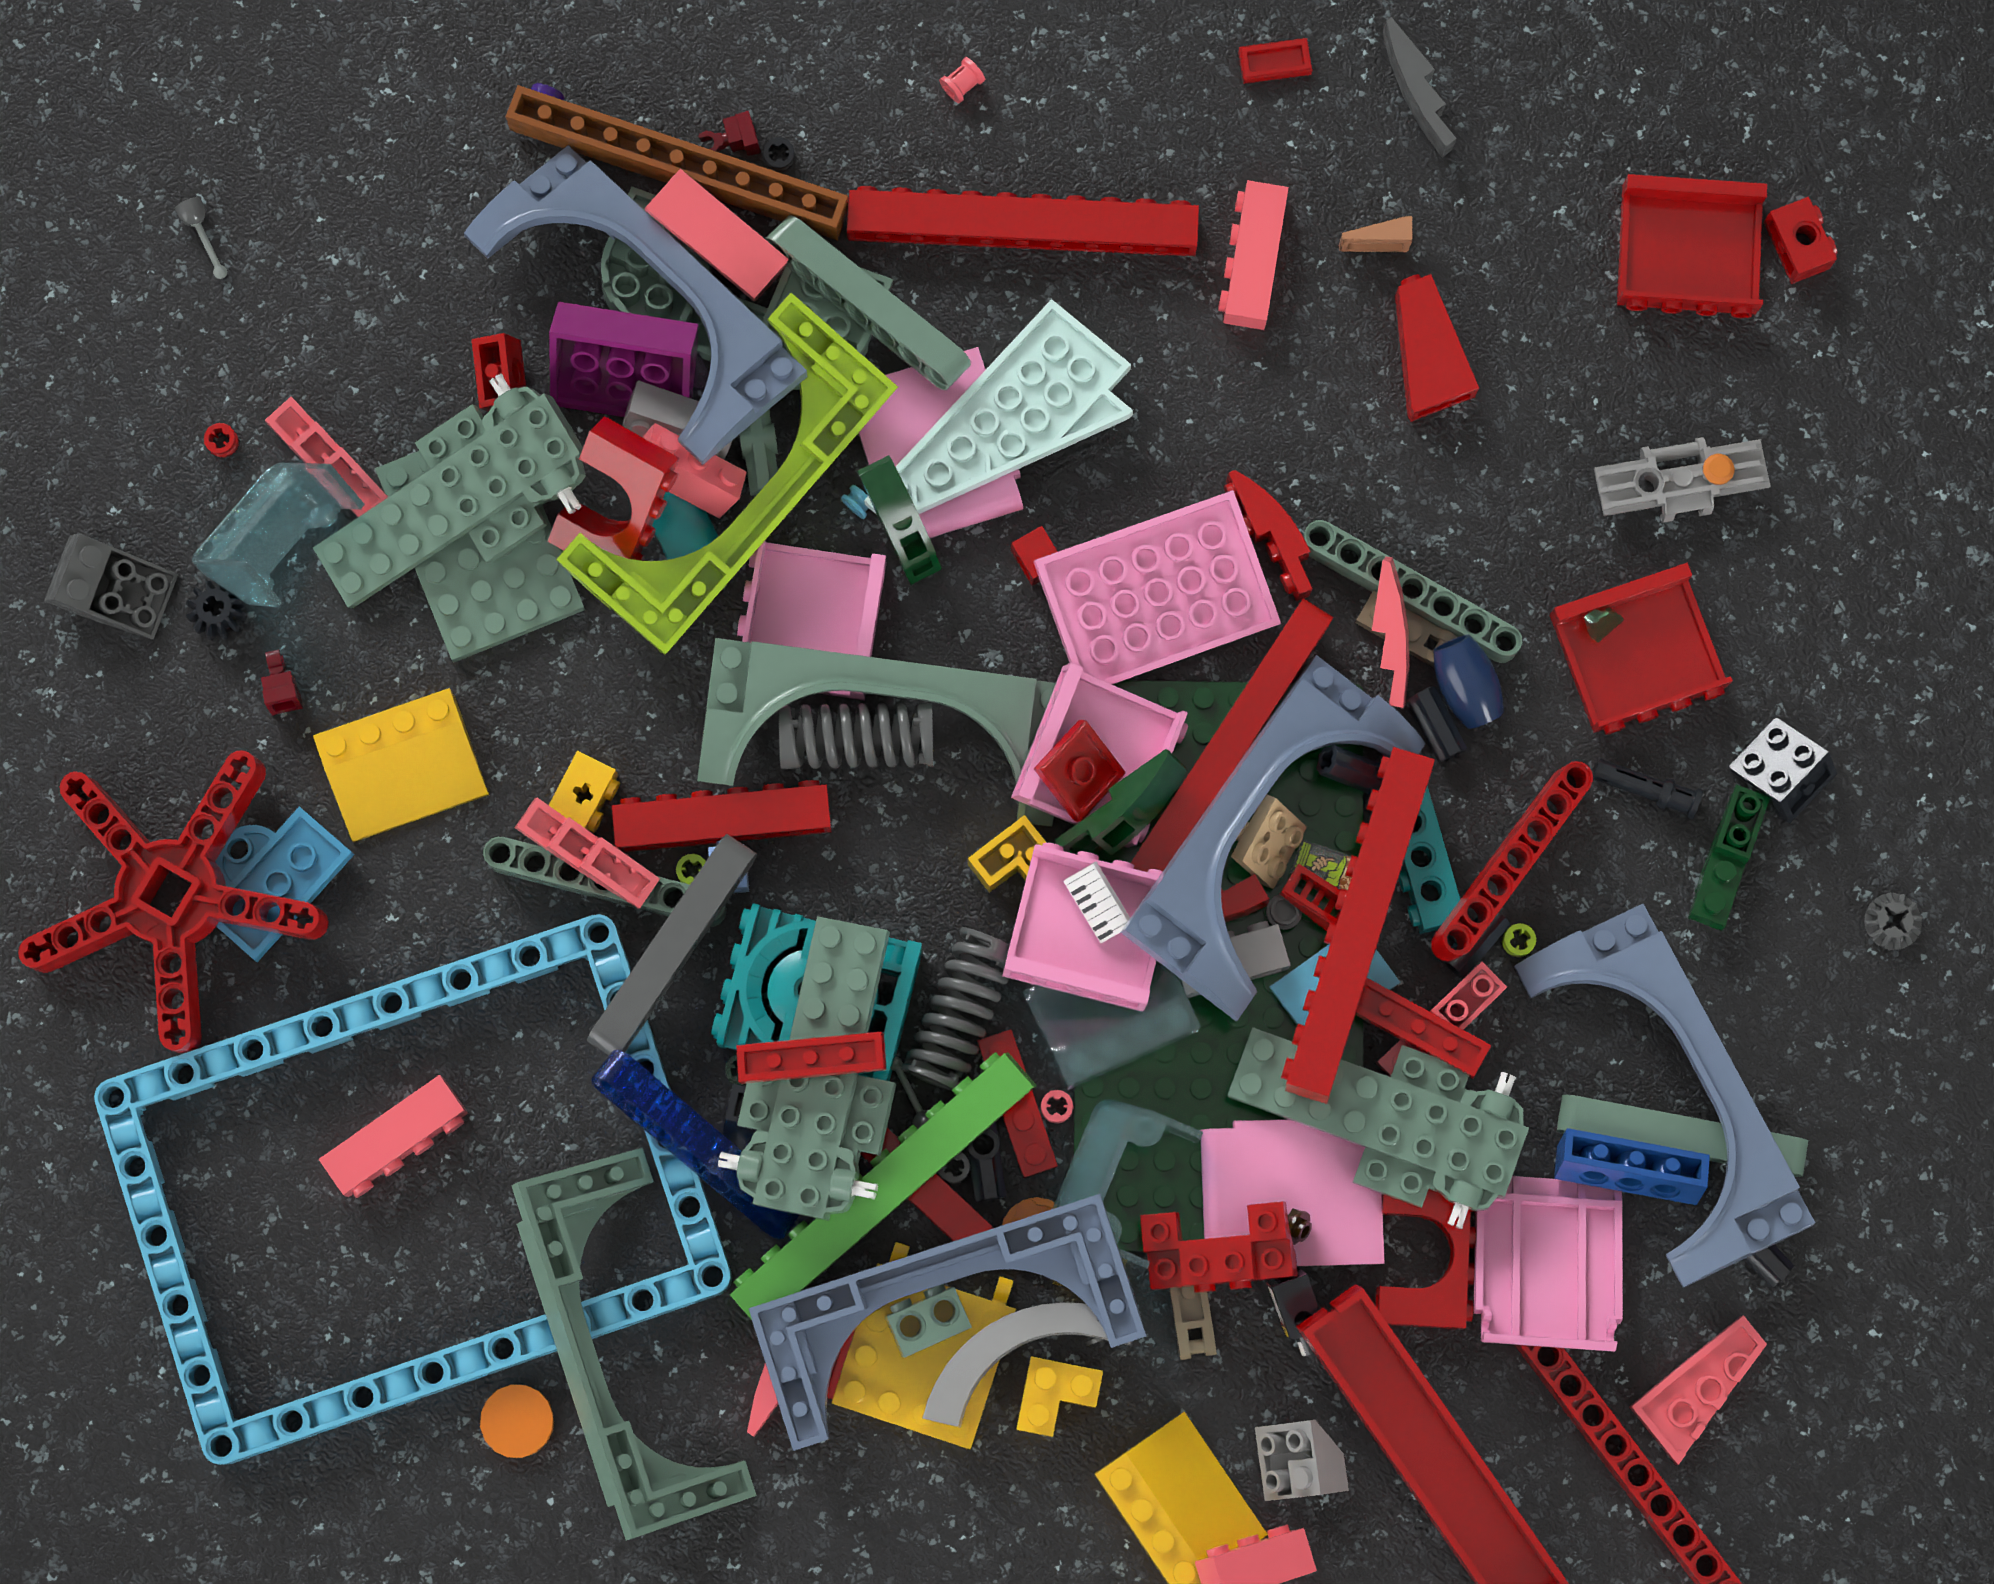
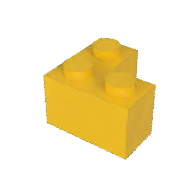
(1006, 854)
(1049, 1384)

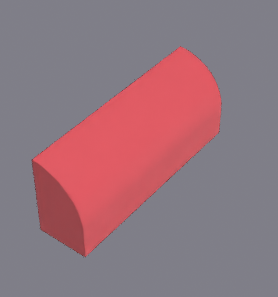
(717, 235)

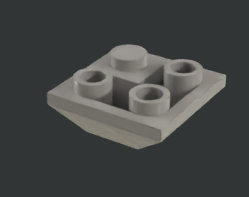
(1299, 1461)

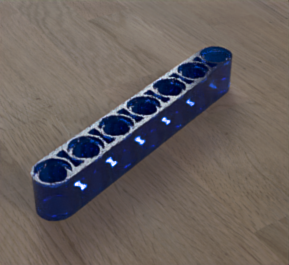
(683, 1134)

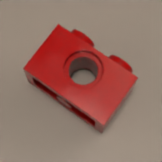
(1798, 259)
(497, 356)

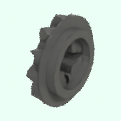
(1877, 916)

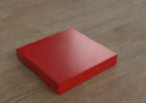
(1079, 770)

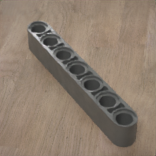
(672, 946)

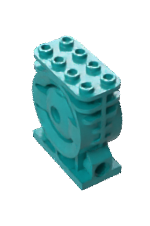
(767, 936)

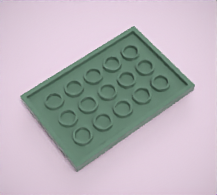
(484, 601)

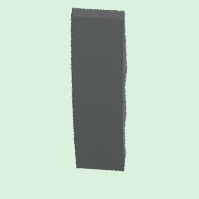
(1413, 77)

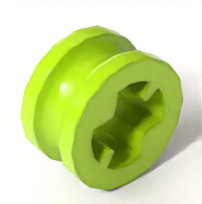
(694, 859)
(1529, 944)

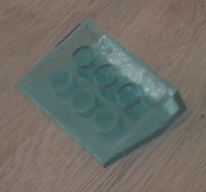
(1097, 1036)

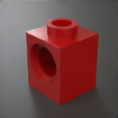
(1030, 548)

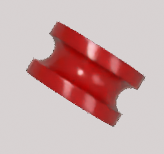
(229, 447)

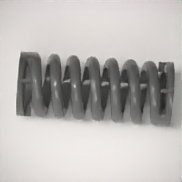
(793, 751)
(917, 1060)

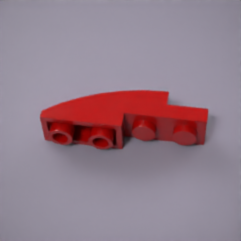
(1270, 521)

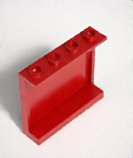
(1690, 245)
(1649, 660)

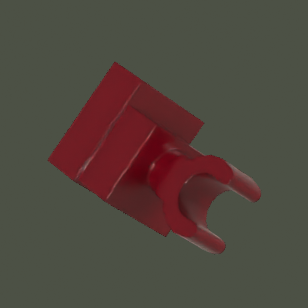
(739, 135)
(280, 687)

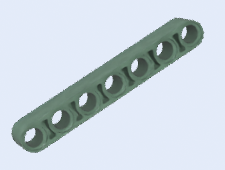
(869, 303)
(1429, 590)
(551, 876)
(1663, 1129)

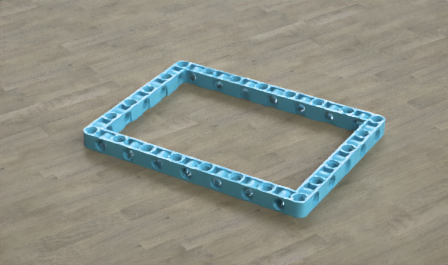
(298, 1035)

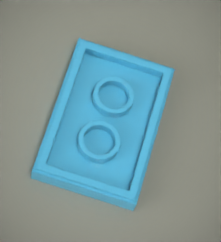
(1294, 986)

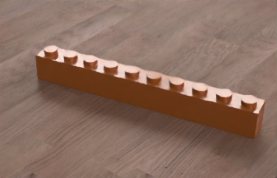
(663, 156)

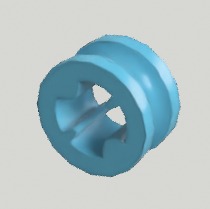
(855, 501)

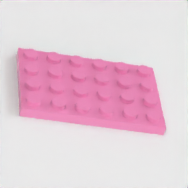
(1158, 591)

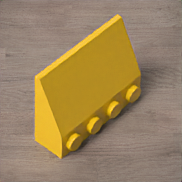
(401, 764)
(1177, 1499)

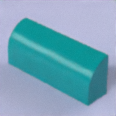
(682, 528)

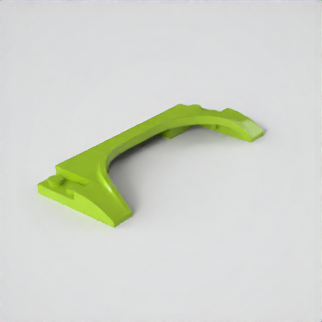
(836, 403)

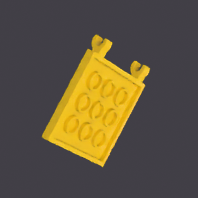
(898, 1388)

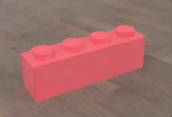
(1255, 254)
(393, 1137)

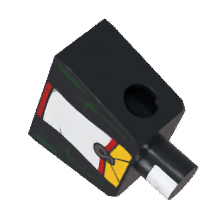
(1289, 1298)

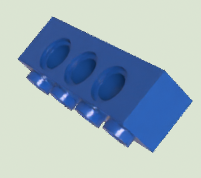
(1632, 1166)

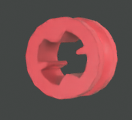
(1056, 1117)

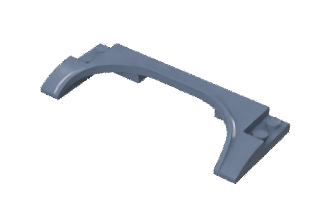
(747, 358)
(1183, 911)
(1759, 1190)
(808, 1328)

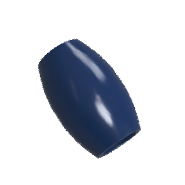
(1468, 681)

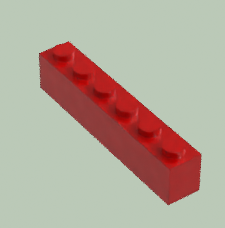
(710, 817)

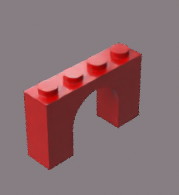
(644, 474)
(1445, 1301)

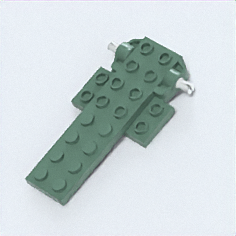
(481, 480)
(818, 1126)
(1415, 1126)

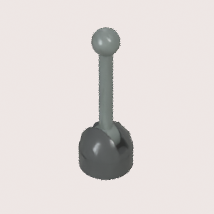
(192, 213)
(919, 1118)

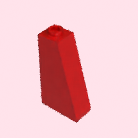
(1431, 353)

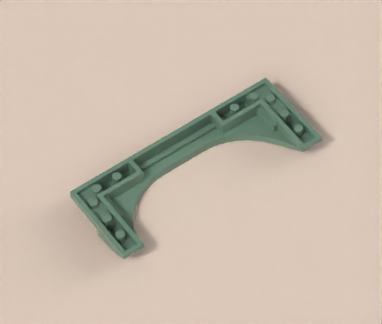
(761, 678)
(555, 1226)

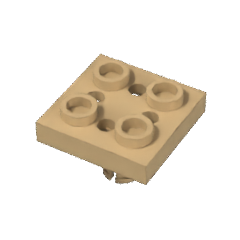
(1268, 841)

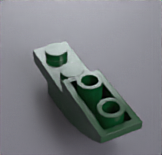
(900, 519)
(1132, 807)
(1728, 857)

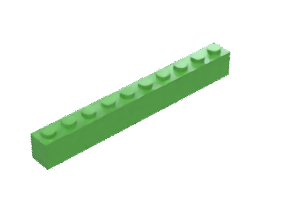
(898, 1177)

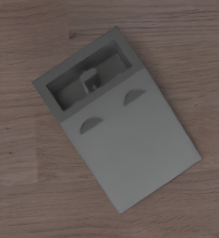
(111, 586)

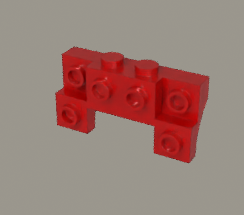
(1220, 1260)

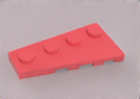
(1692, 1393)

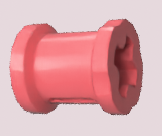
(962, 80)

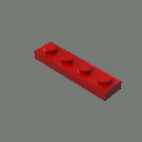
(1421, 1028)
(811, 1057)
(1023, 1119)

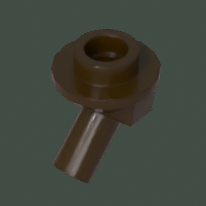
(1299, 1225)

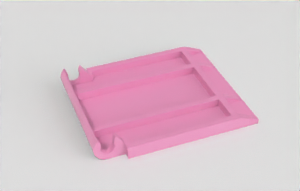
(906, 420)
(1307, 1171)
(1550, 1265)

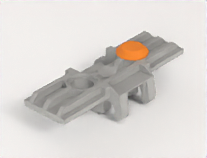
(1685, 488)

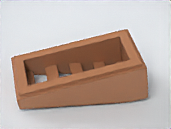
(1381, 237)

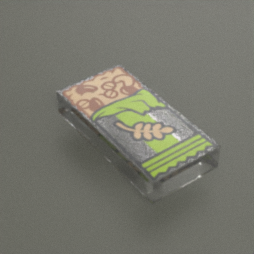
(1323, 862)

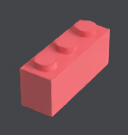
(707, 486)
(1256, 1561)

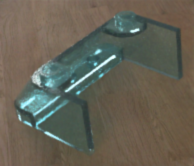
(268, 524)
(1102, 1147)

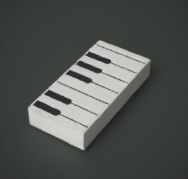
(1097, 902)

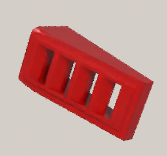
(1311, 909)

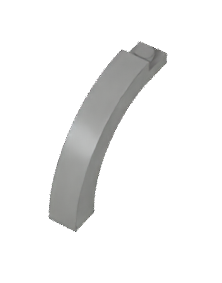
(988, 1346)

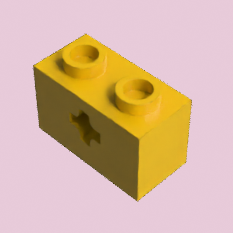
(584, 774)

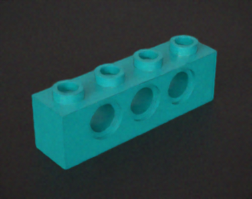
(1438, 872)

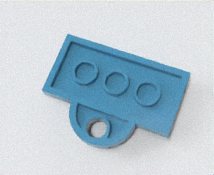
(285, 864)

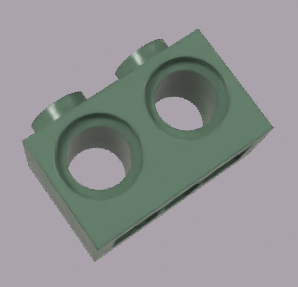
(931, 1329)

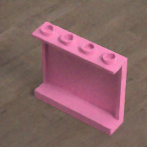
(813, 601)
(1125, 723)
(1057, 945)

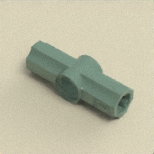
(760, 452)

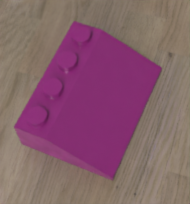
(605, 352)

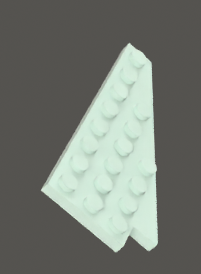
(1027, 404)

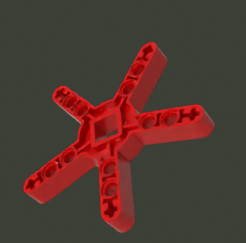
(139, 879)

